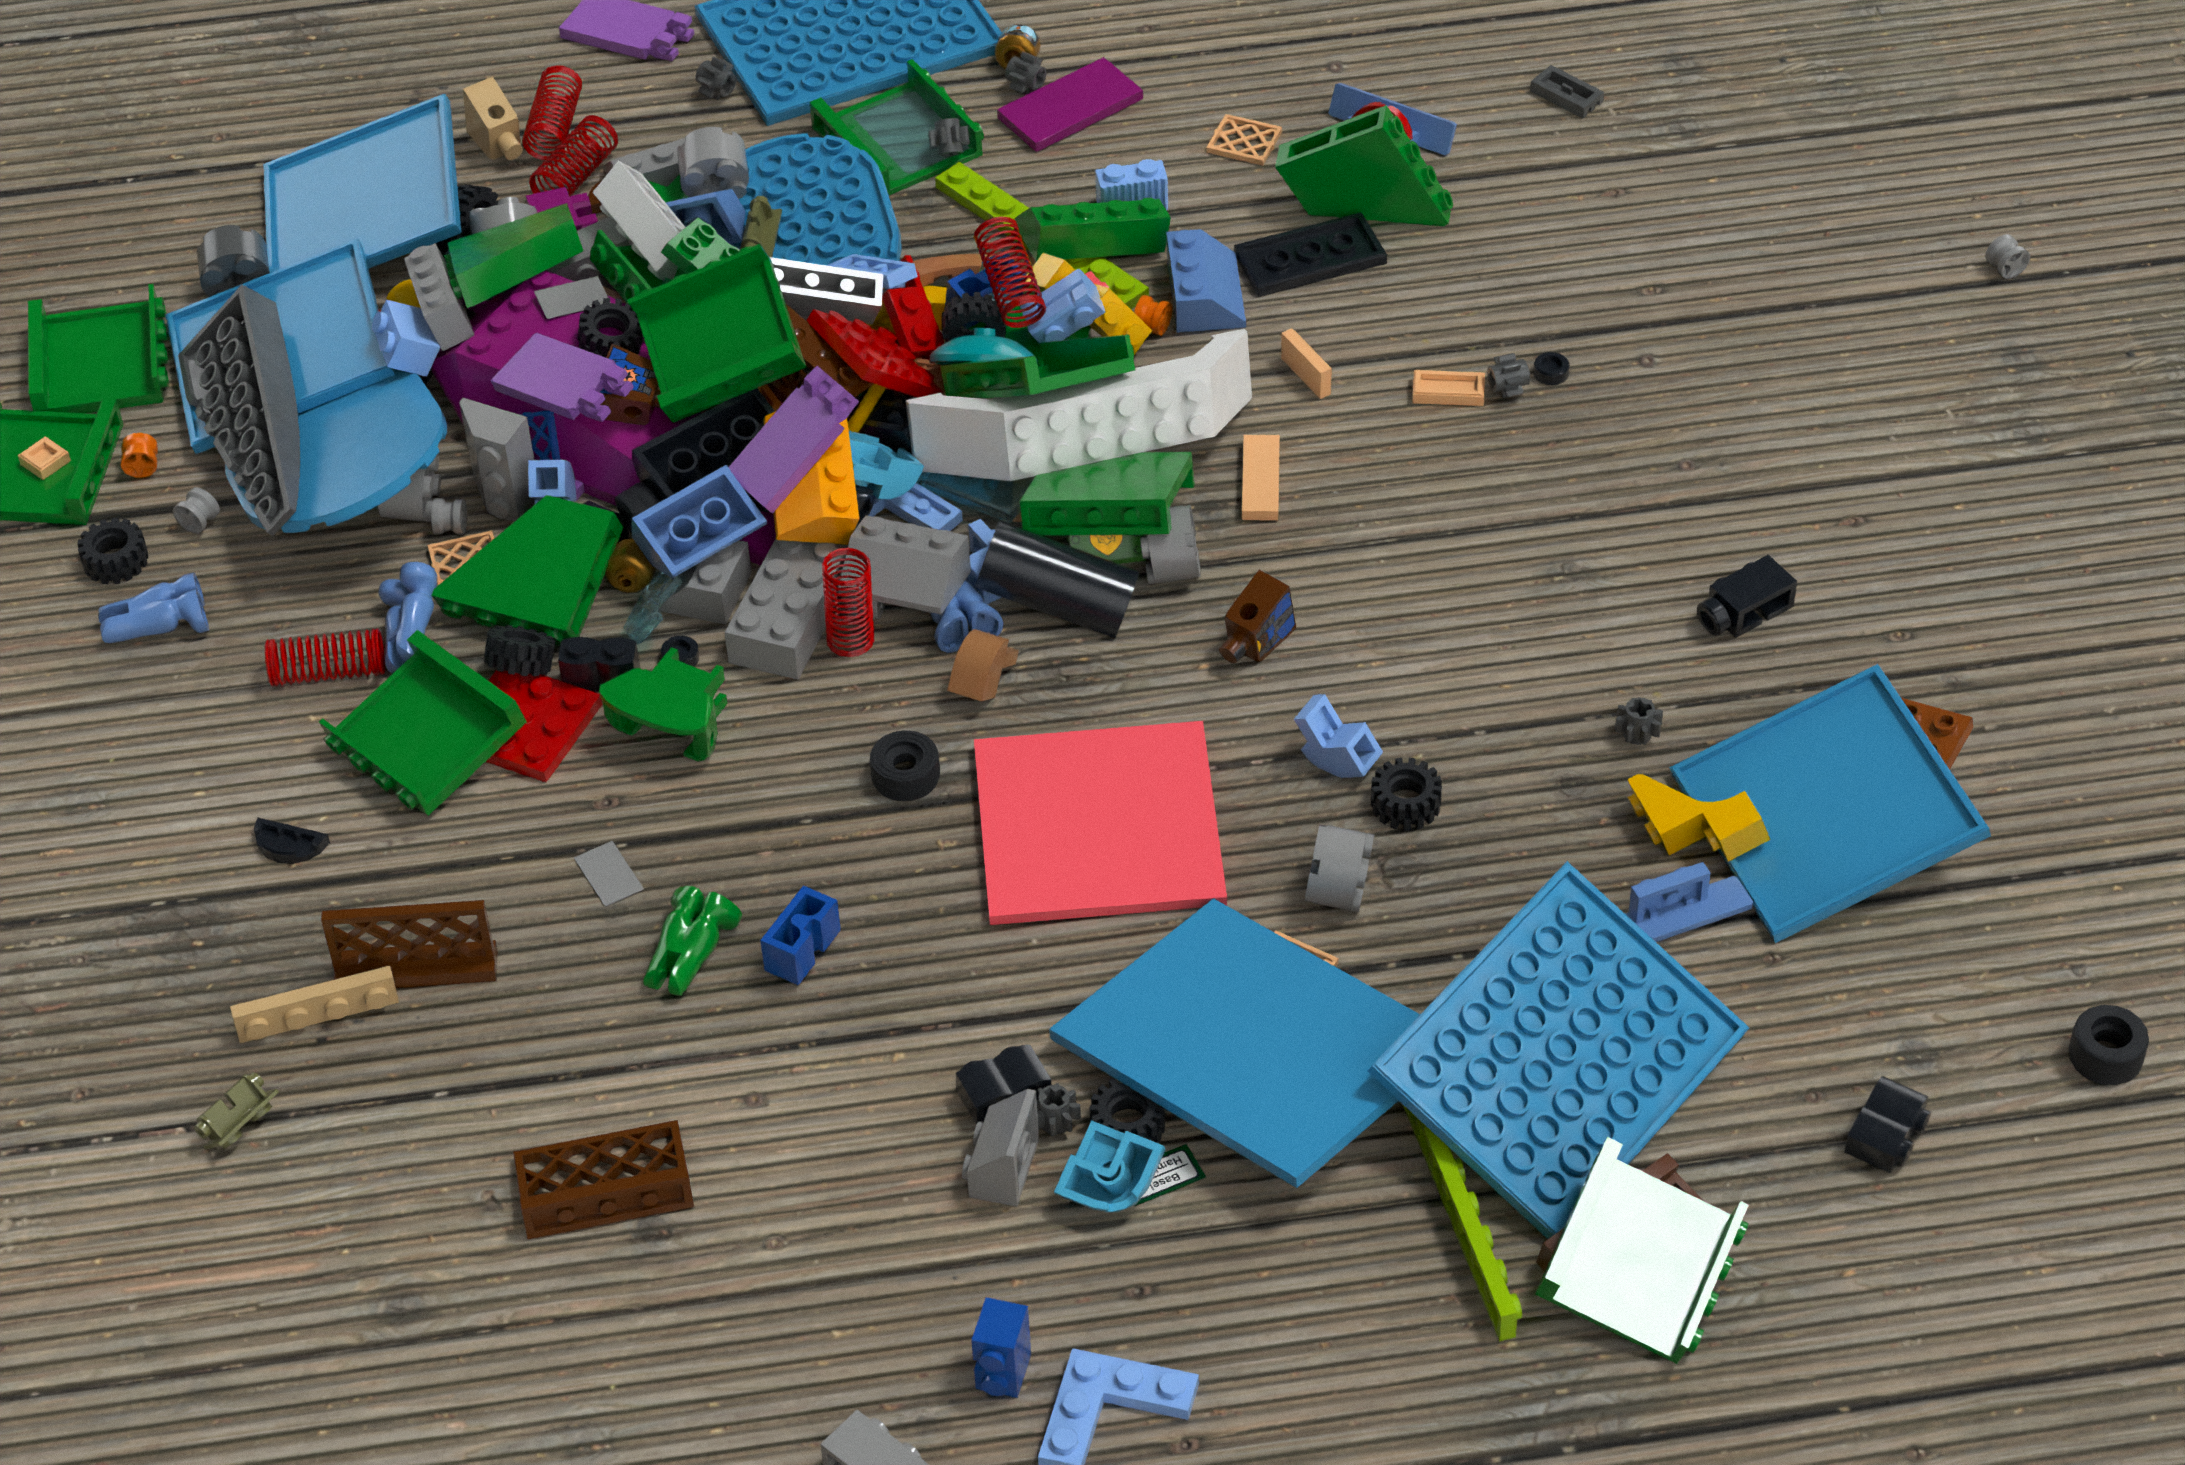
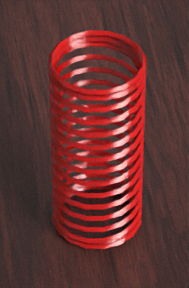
(548, 128)
(589, 143)
(1019, 300)
(865, 584)
(374, 649)

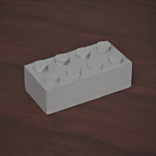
(782, 610)

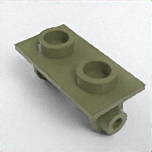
(761, 225)
(224, 1124)

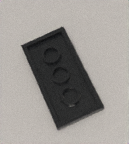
(1310, 254)

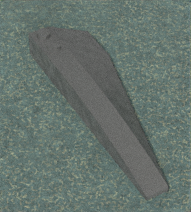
(246, 396)

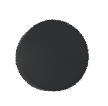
(1551, 368)
(1713, 616)
(686, 646)

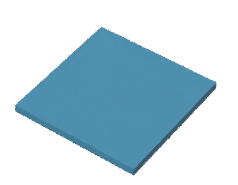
(375, 183)
(325, 322)
(1844, 796)

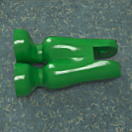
(688, 944)

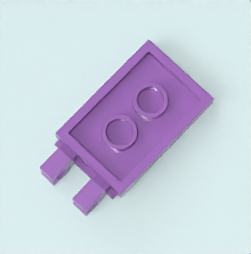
(627, 28)
(561, 378)
(793, 439)

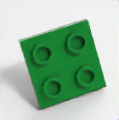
(696, 247)

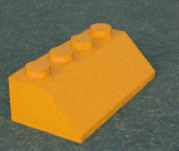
(824, 501)

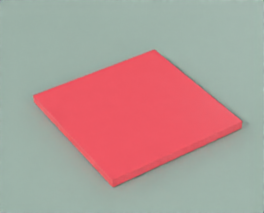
(1098, 823)

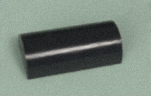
(700, 444)
(1057, 579)

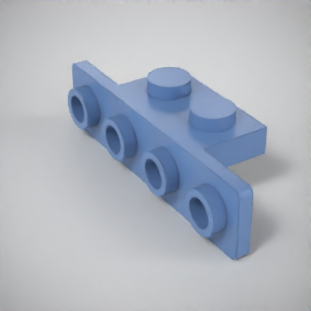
(1427, 129)
(1685, 901)

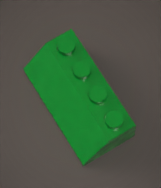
(1095, 229)

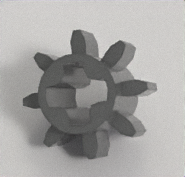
(1025, 73)
(715, 78)
(948, 137)
(1508, 375)
(1639, 721)
(1056, 1109)

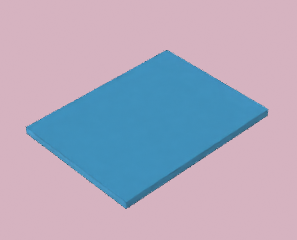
(840, 48)
(1244, 1040)
(1554, 1044)

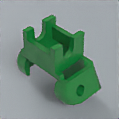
(668, 699)

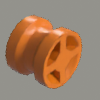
(1154, 314)
(139, 455)

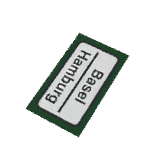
(1175, 1171)

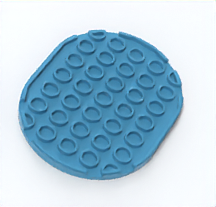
(828, 199)
(360, 450)

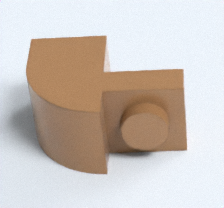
(980, 664)

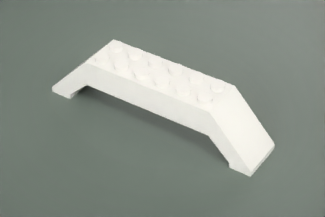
(1084, 421)

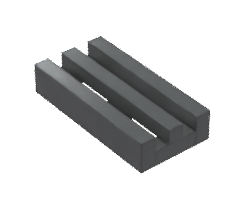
(1566, 91)

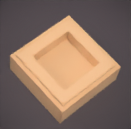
(44, 458)

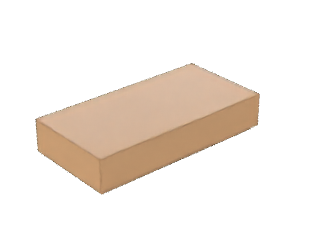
(1306, 363)
(1448, 388)

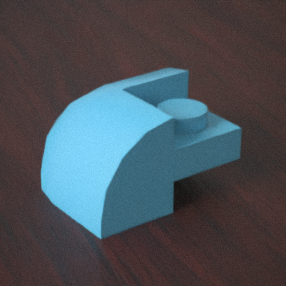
(881, 468)
(1110, 1169)

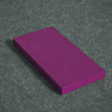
(1070, 104)

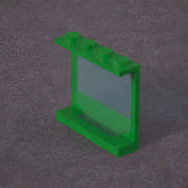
(896, 129)

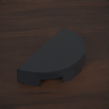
(287, 842)

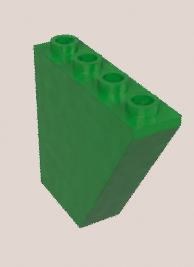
(1366, 169)
(510, 253)
(536, 571)

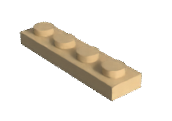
(314, 1004)

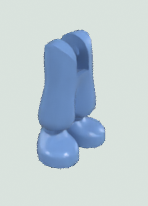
(409, 610)
(155, 611)
(953, 625)

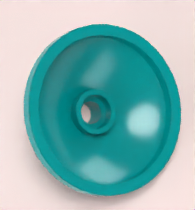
(977, 347)

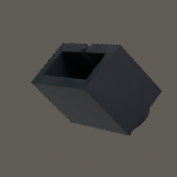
(1756, 586)

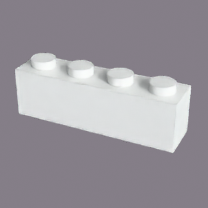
(640, 216)

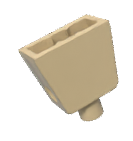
(496, 133)

